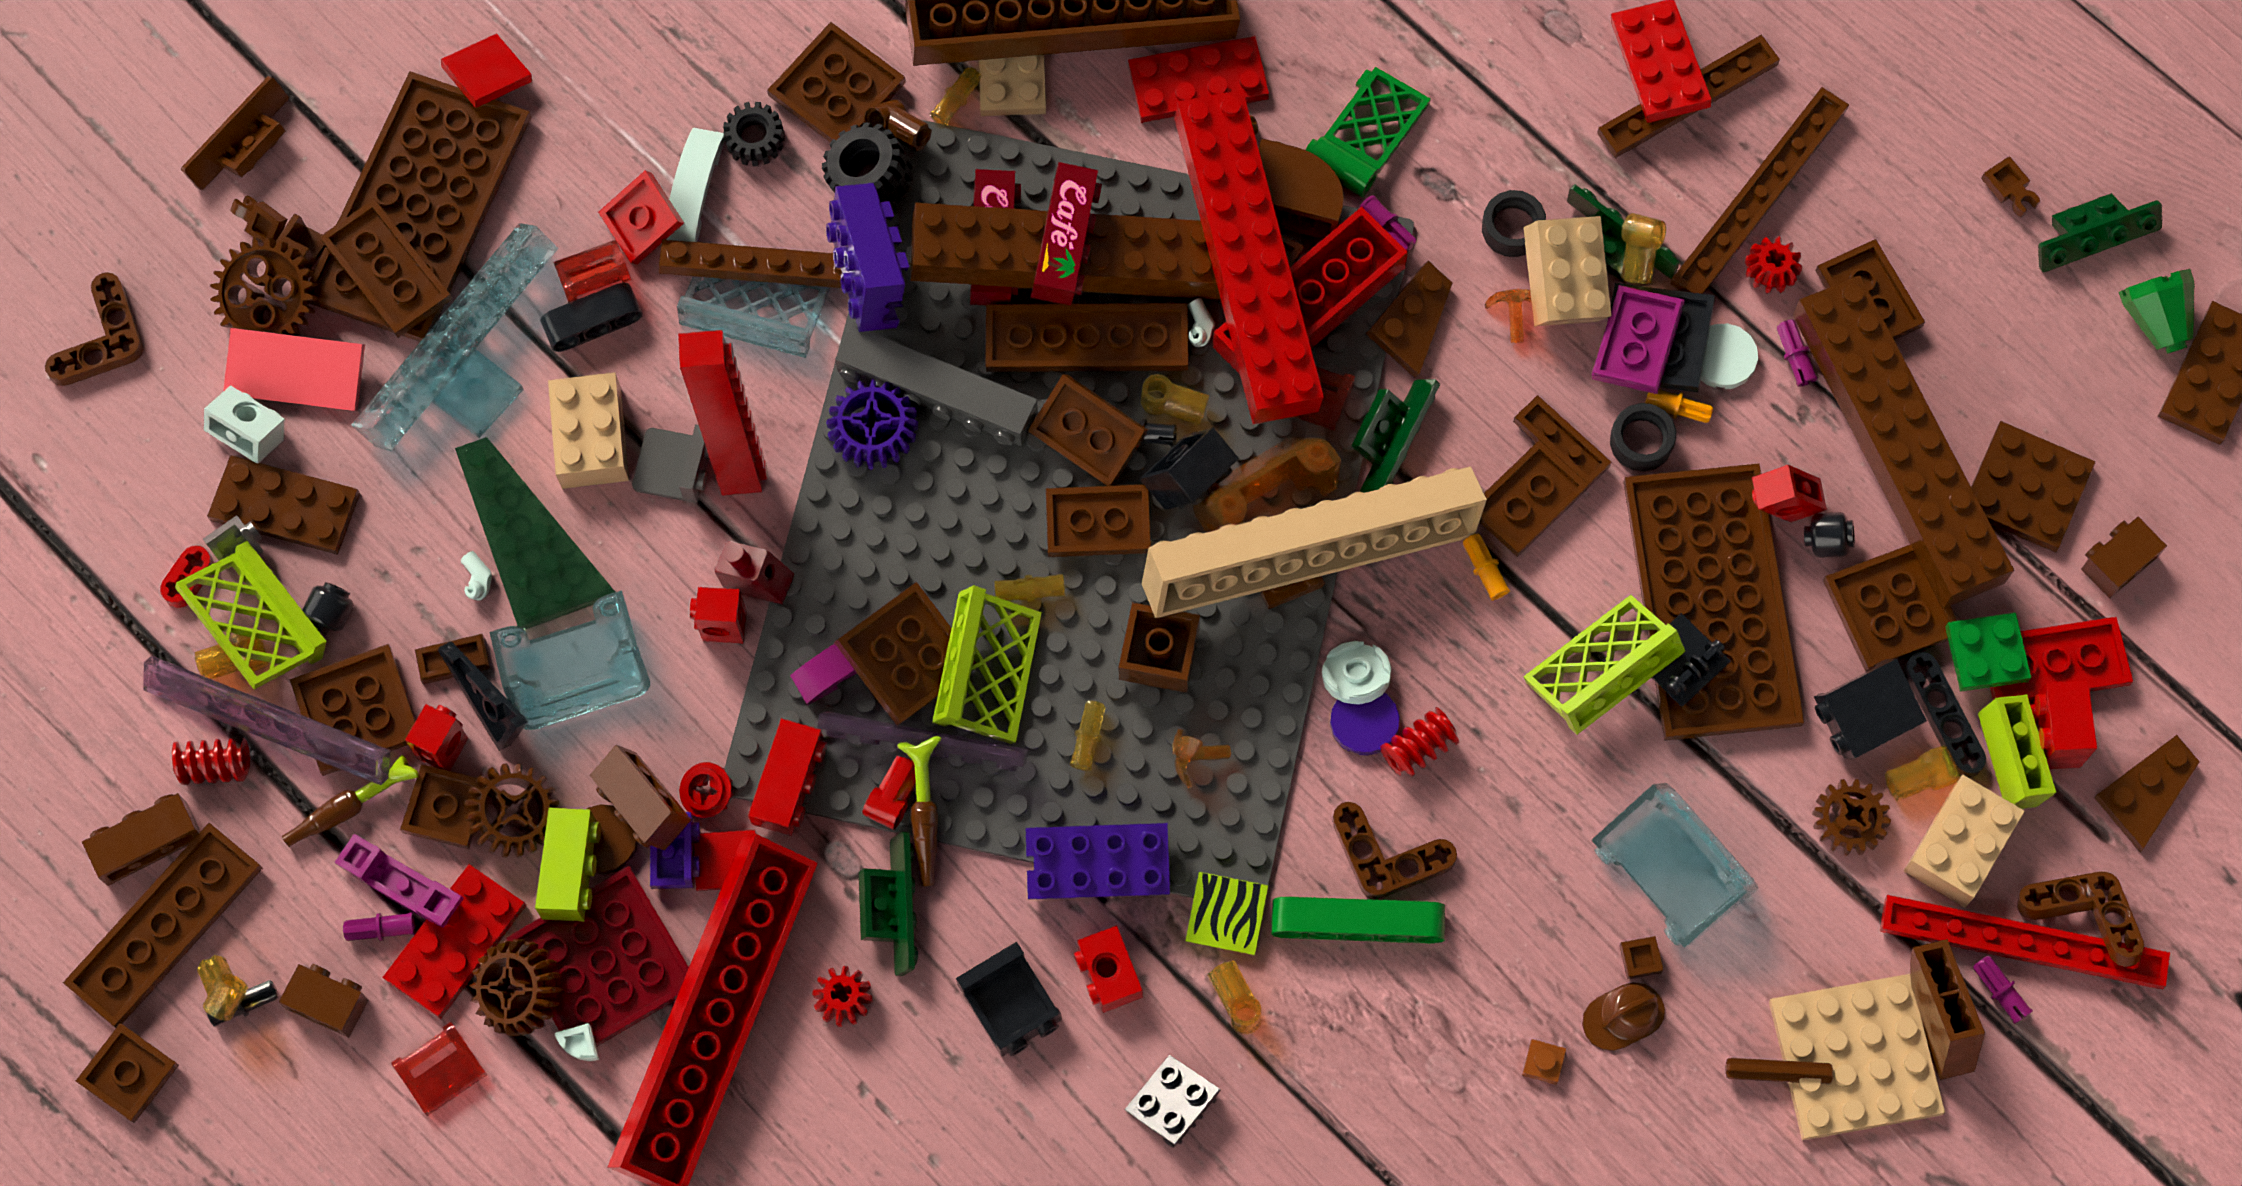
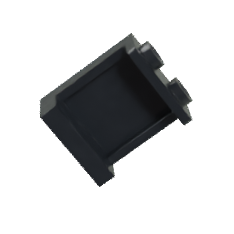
(1869, 710)
(1009, 1000)

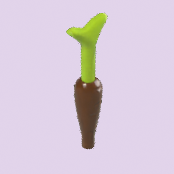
(347, 804)
(923, 812)

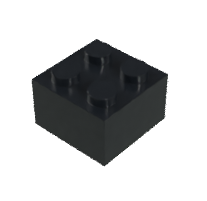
(1190, 469)

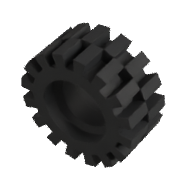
(754, 116)

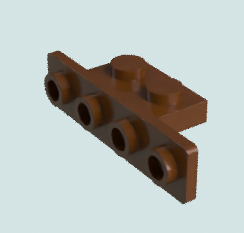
(241, 138)

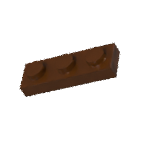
(1545, 424)

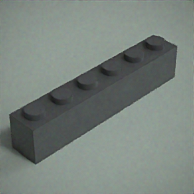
(937, 386)

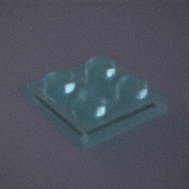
(478, 394)

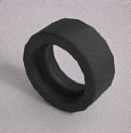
(1502, 201)
(1648, 413)

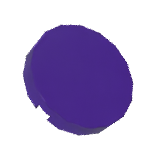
(1365, 725)

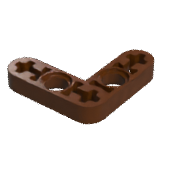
(114, 337)
(1387, 868)
(2088, 899)

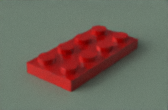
(1660, 60)
(1194, 73)
(2070, 653)
(441, 959)

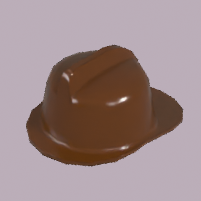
(1623, 1016)

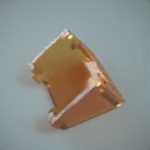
(1303, 459)

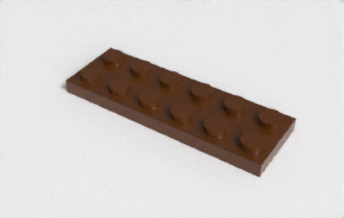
(1086, 337)
(162, 925)

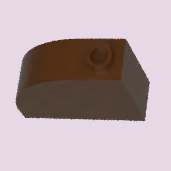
(1302, 189)
(1945, 1010)

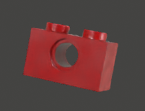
(1788, 493)
(719, 615)
(437, 737)
(1109, 948)

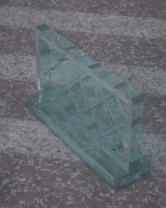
(751, 327)

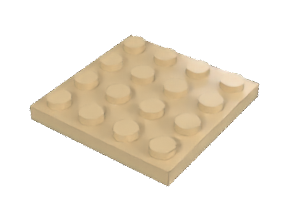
(1876, 1055)

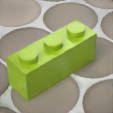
(2016, 751)
(567, 864)

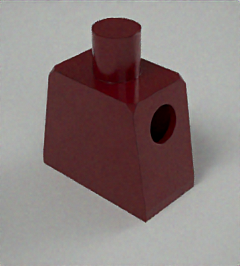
(746, 568)

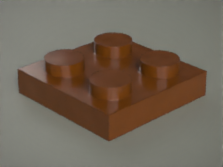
(438, 807)
(127, 1073)

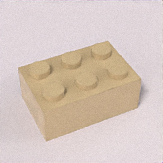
(1567, 271)
(588, 430)
(1964, 841)

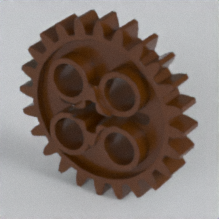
(281, 266)

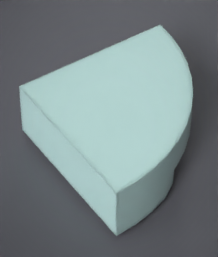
(579, 1042)

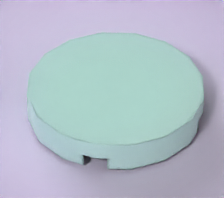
(1729, 357)
(1356, 672)

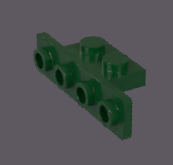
(1612, 224)
(2096, 228)
(1391, 429)
(888, 904)

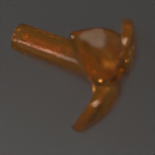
(1514, 299)
(1191, 749)

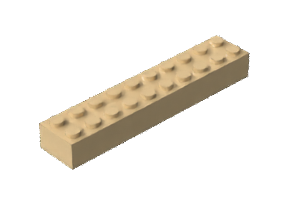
(1312, 541)

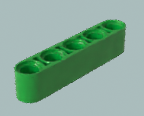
(1358, 920)

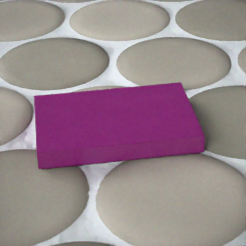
(1638, 339)

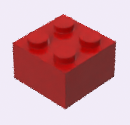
(2065, 723)

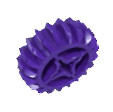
(844, 421)

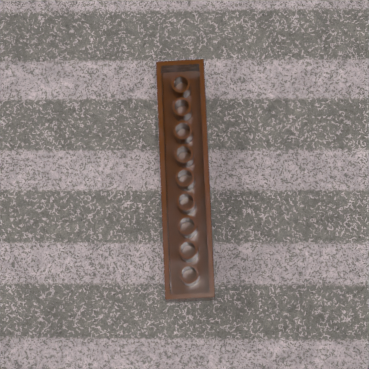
(1020, 28)
(1004, 248)
(1902, 442)

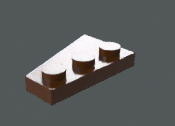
(1412, 318)
(2148, 790)

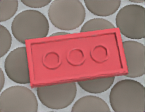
(295, 369)

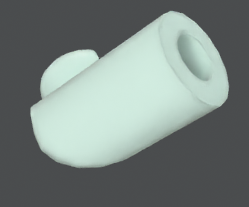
(1203, 324)
(480, 576)

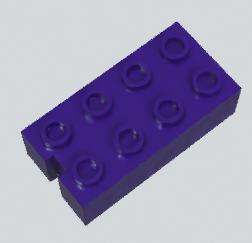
(867, 255)
(1098, 861)

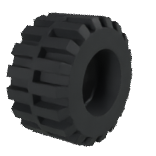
(862, 147)

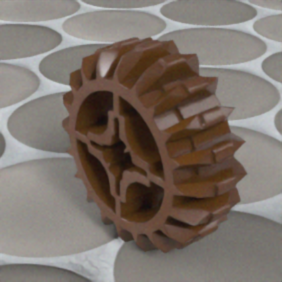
(500, 798)
(510, 1009)

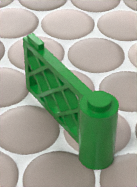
(1353, 166)

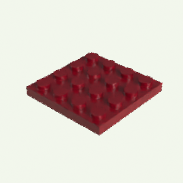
(613, 963)

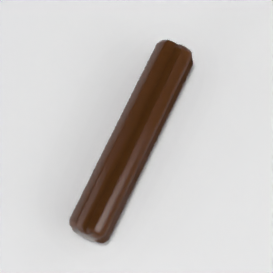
(1777, 1070)

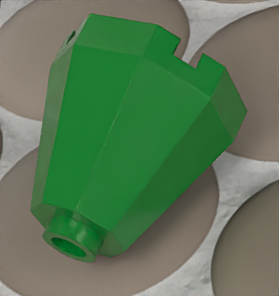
(2163, 309)

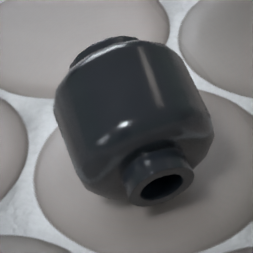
(1830, 535)
(328, 607)

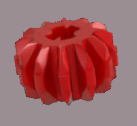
(1782, 265)
(835, 1007)

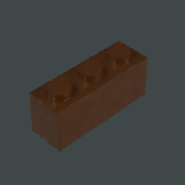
(639, 798)
(141, 838)

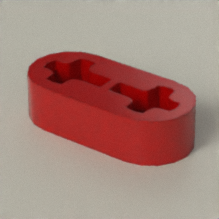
(181, 570)

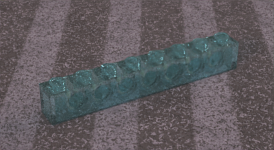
(454, 336)

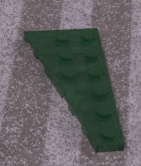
(534, 555)

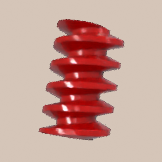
(1419, 742)
(211, 763)

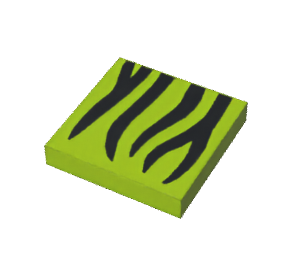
(1227, 913)

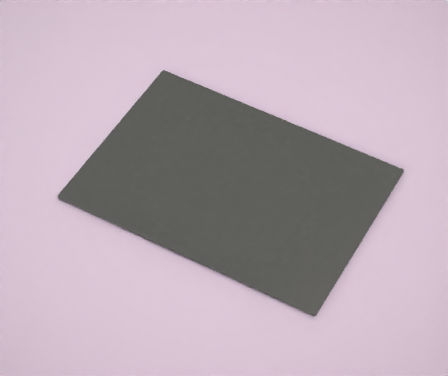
(976, 514)

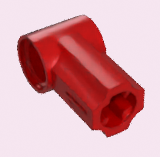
(889, 801)

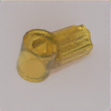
(1643, 239)
(1177, 400)
(215, 663)
(1932, 770)
(222, 987)
(1235, 995)

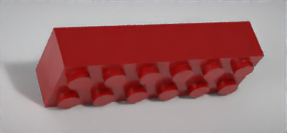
(1337, 277)

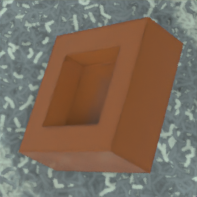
(1544, 1061)

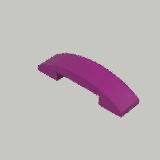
(822, 674)
(398, 881)

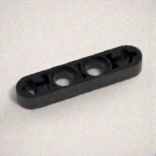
(1949, 713)

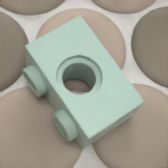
(244, 424)

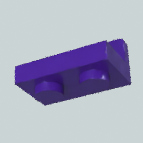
(676, 864)

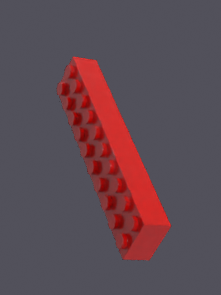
(1248, 257)
(713, 1014)

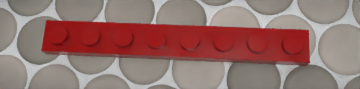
(2019, 941)

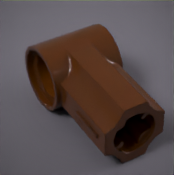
(905, 127)

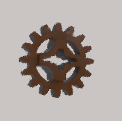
(1843, 806)

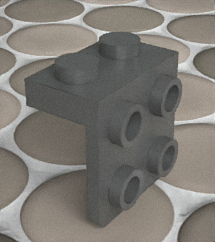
(672, 465)

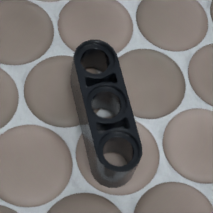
(591, 317)

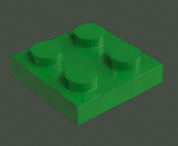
(1988, 652)

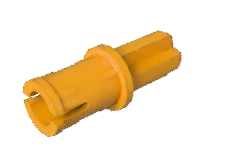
(1677, 405)
(1485, 567)

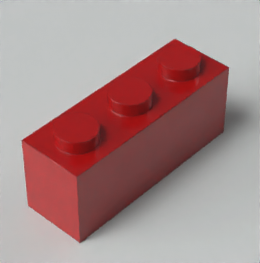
(787, 777)

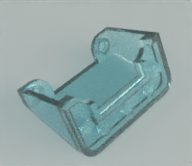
(574, 667)
(1675, 862)

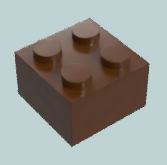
(1159, 649)

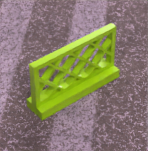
(279, 607)
(959, 664)
(1619, 677)

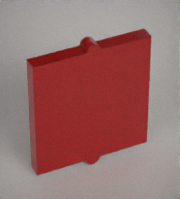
(716, 856)

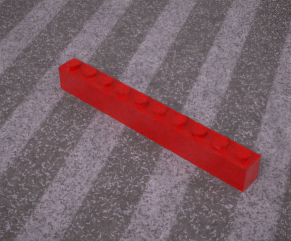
(722, 411)

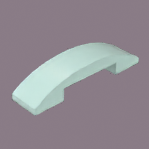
(693, 180)

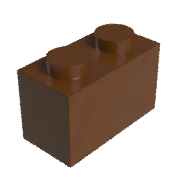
(2122, 557)
(324, 999)

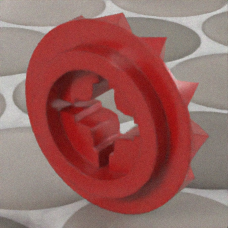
(699, 776)

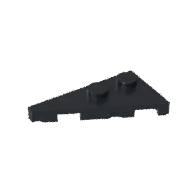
(493, 709)

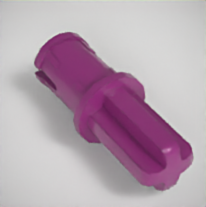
(1389, 222)
(1796, 353)
(379, 927)
(2002, 989)

